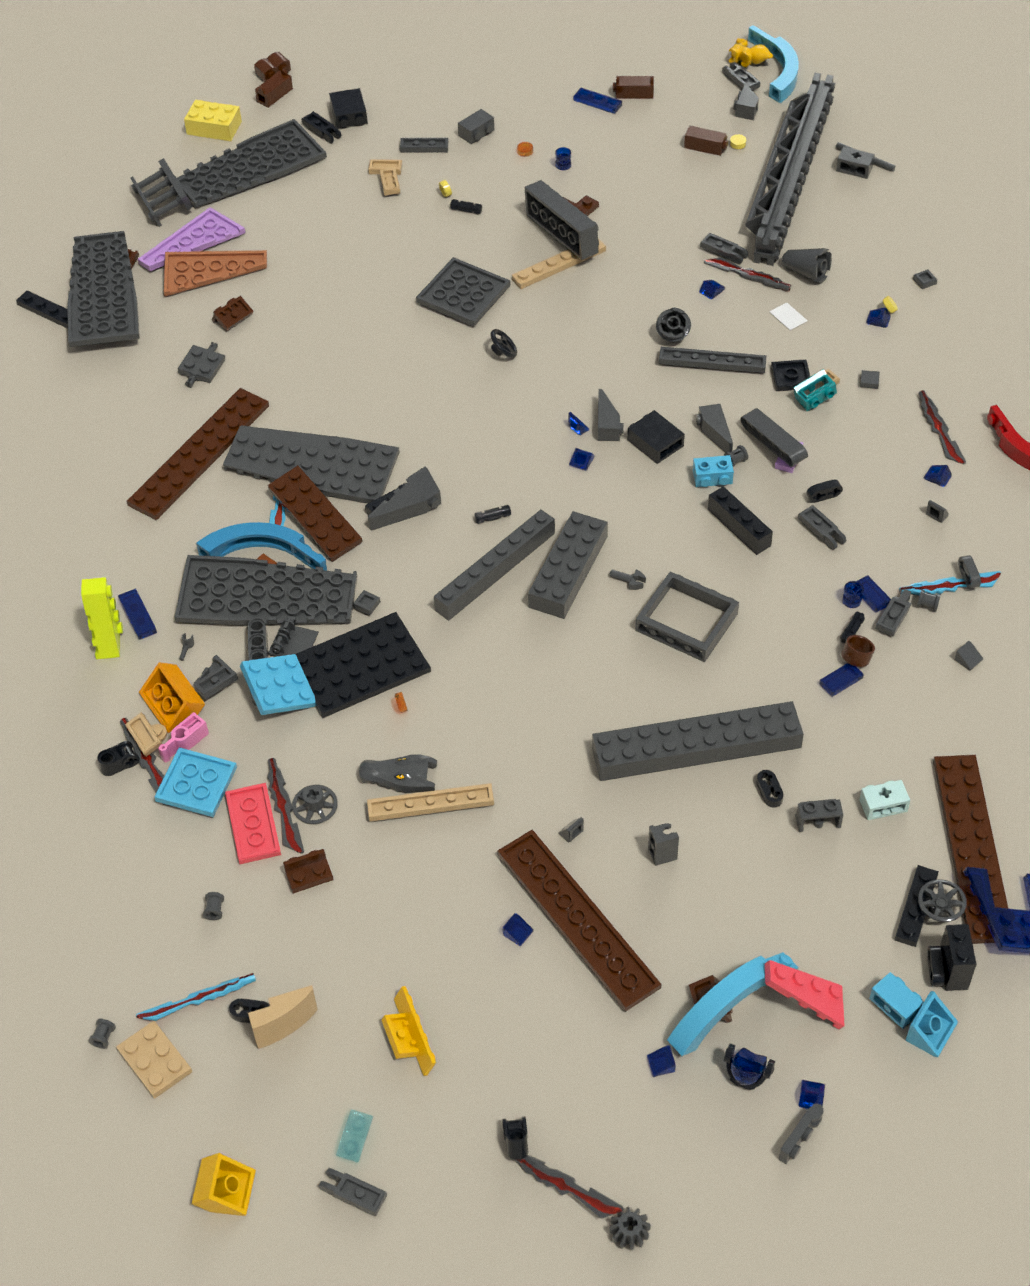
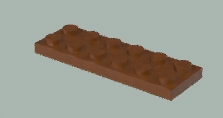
(315, 513)

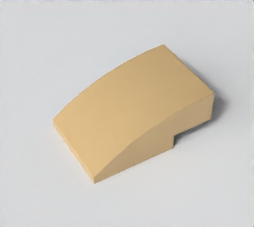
(283, 1016)

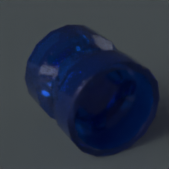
(563, 158)
(852, 594)

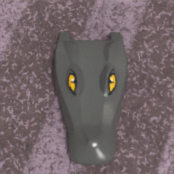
(401, 773)

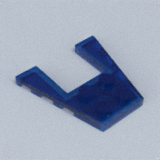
(1008, 926)

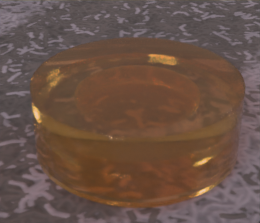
(525, 149)
(401, 702)

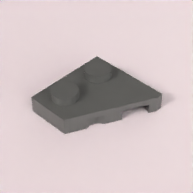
(214, 678)

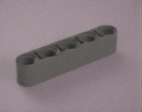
(774, 437)
(257, 641)

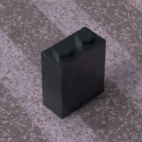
(348, 108)
(655, 436)
(958, 957)

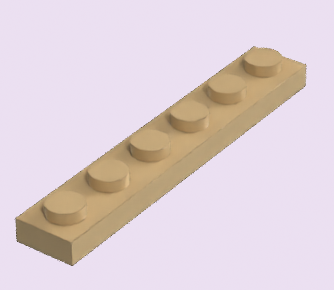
(550, 267)
(430, 802)

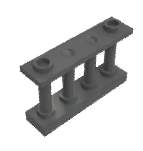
(175, 190)

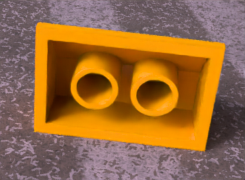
(170, 695)

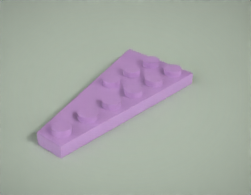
(199, 234)

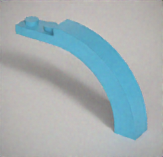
(785, 54)
(720, 1001)

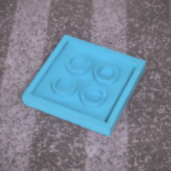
(278, 684)
(195, 782)

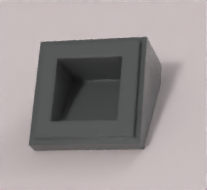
(936, 511)
(968, 656)
(572, 830)

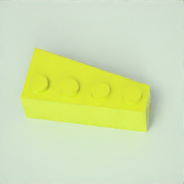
(102, 617)

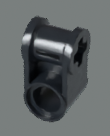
(116, 758)
(516, 1138)

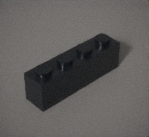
(740, 520)

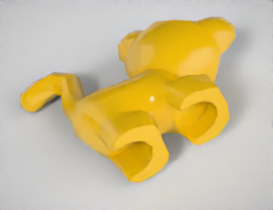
(755, 54)

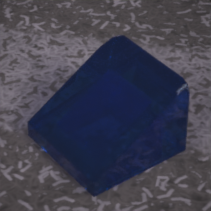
(711, 288)
(879, 317)
(576, 424)
(581, 459)
(938, 474)
(517, 929)
(661, 1061)
(811, 1093)

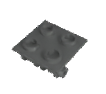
(292, 639)

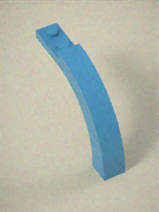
(259, 535)

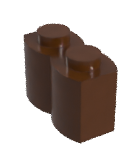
(271, 65)

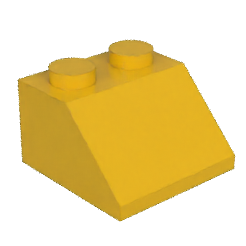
(223, 1185)

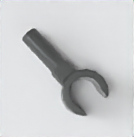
(187, 643)

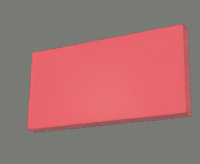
(252, 823)

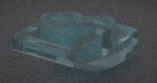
(354, 1135)

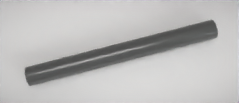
(877, 161)

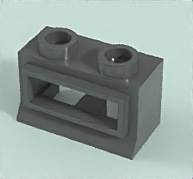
(817, 811)

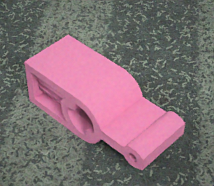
(185, 736)

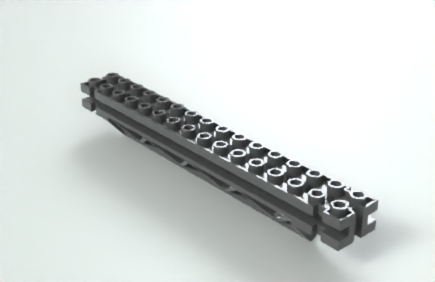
(805, 120)

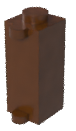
(634, 87)
(274, 88)
(705, 140)

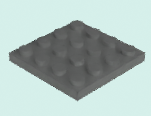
(463, 291)

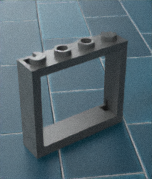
(676, 638)

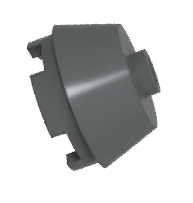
(673, 324)

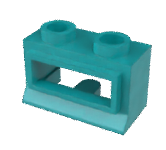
(815, 398)

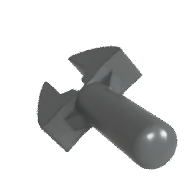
(631, 579)

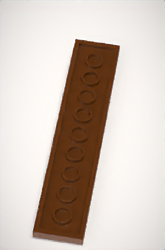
(197, 454)
(969, 835)
(579, 920)

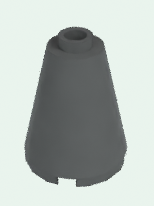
(809, 262)

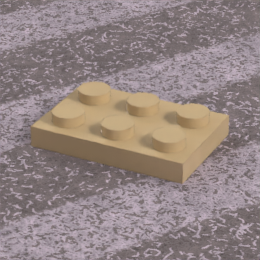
(154, 1059)

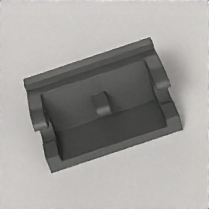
(662, 846)

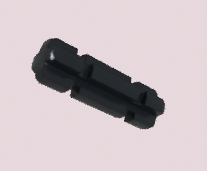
(466, 206)
(492, 514)
(853, 626)

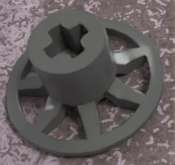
(314, 800)
(941, 904)

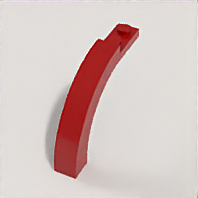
(1010, 442)

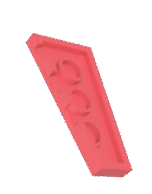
(809, 990)

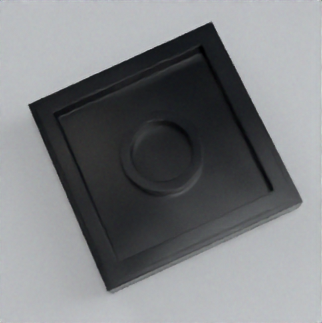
(789, 373)

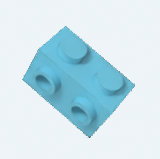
(710, 472)
(896, 1000)

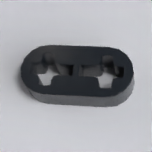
(824, 491)
(766, 789)
(935, 965)
(248, 1006)

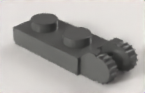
(741, 76)
(724, 248)
(822, 526)
(801, 1132)
(354, 1191)

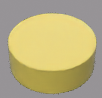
(738, 141)
(445, 188)
(890, 304)

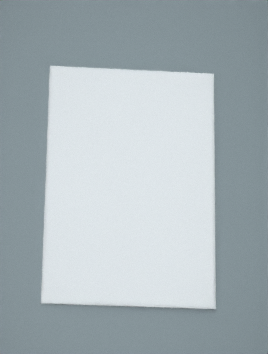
(788, 316)

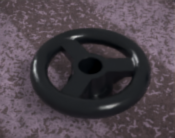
(501, 346)

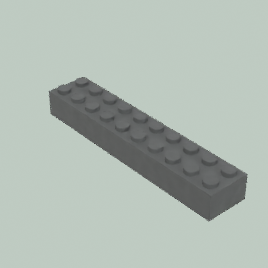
(697, 740)

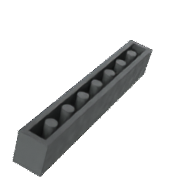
(494, 565)

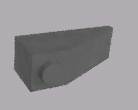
(608, 420)
(715, 426)

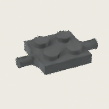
(201, 364)

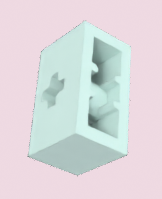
(884, 799)

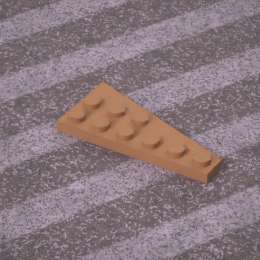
(201, 268)

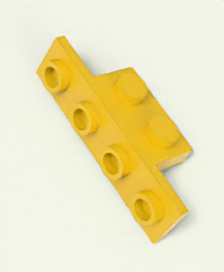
(407, 1033)

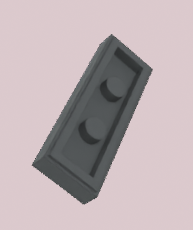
(424, 145)

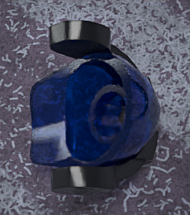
(747, 1067)

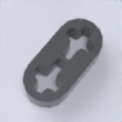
(969, 571)

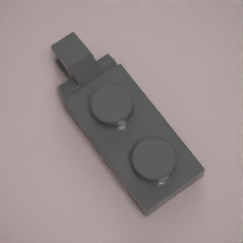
(894, 613)

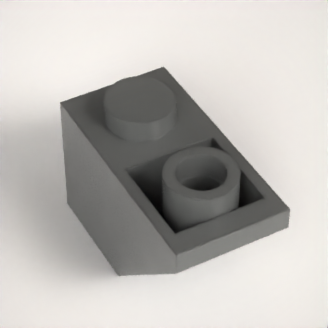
(747, 104)

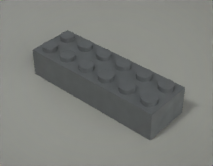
(561, 219)
(568, 565)

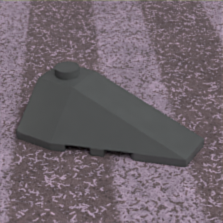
(412, 500)

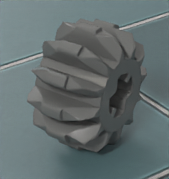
(621, 1231)

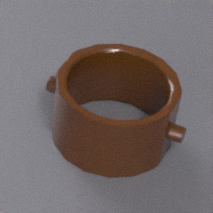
(861, 644)

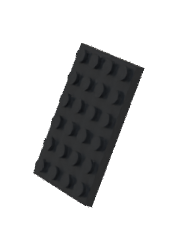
(362, 664)

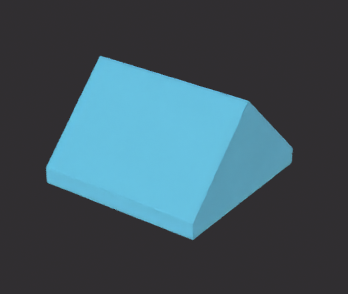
(931, 1026)

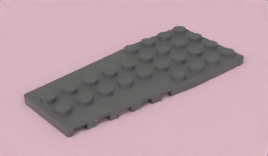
(251, 163)
(101, 291)
(334, 464)
(247, 588)

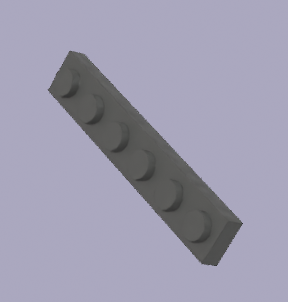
(712, 359)

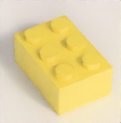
(213, 120)

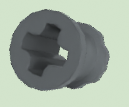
(737, 455)
(928, 600)
(213, 906)
(102, 1033)

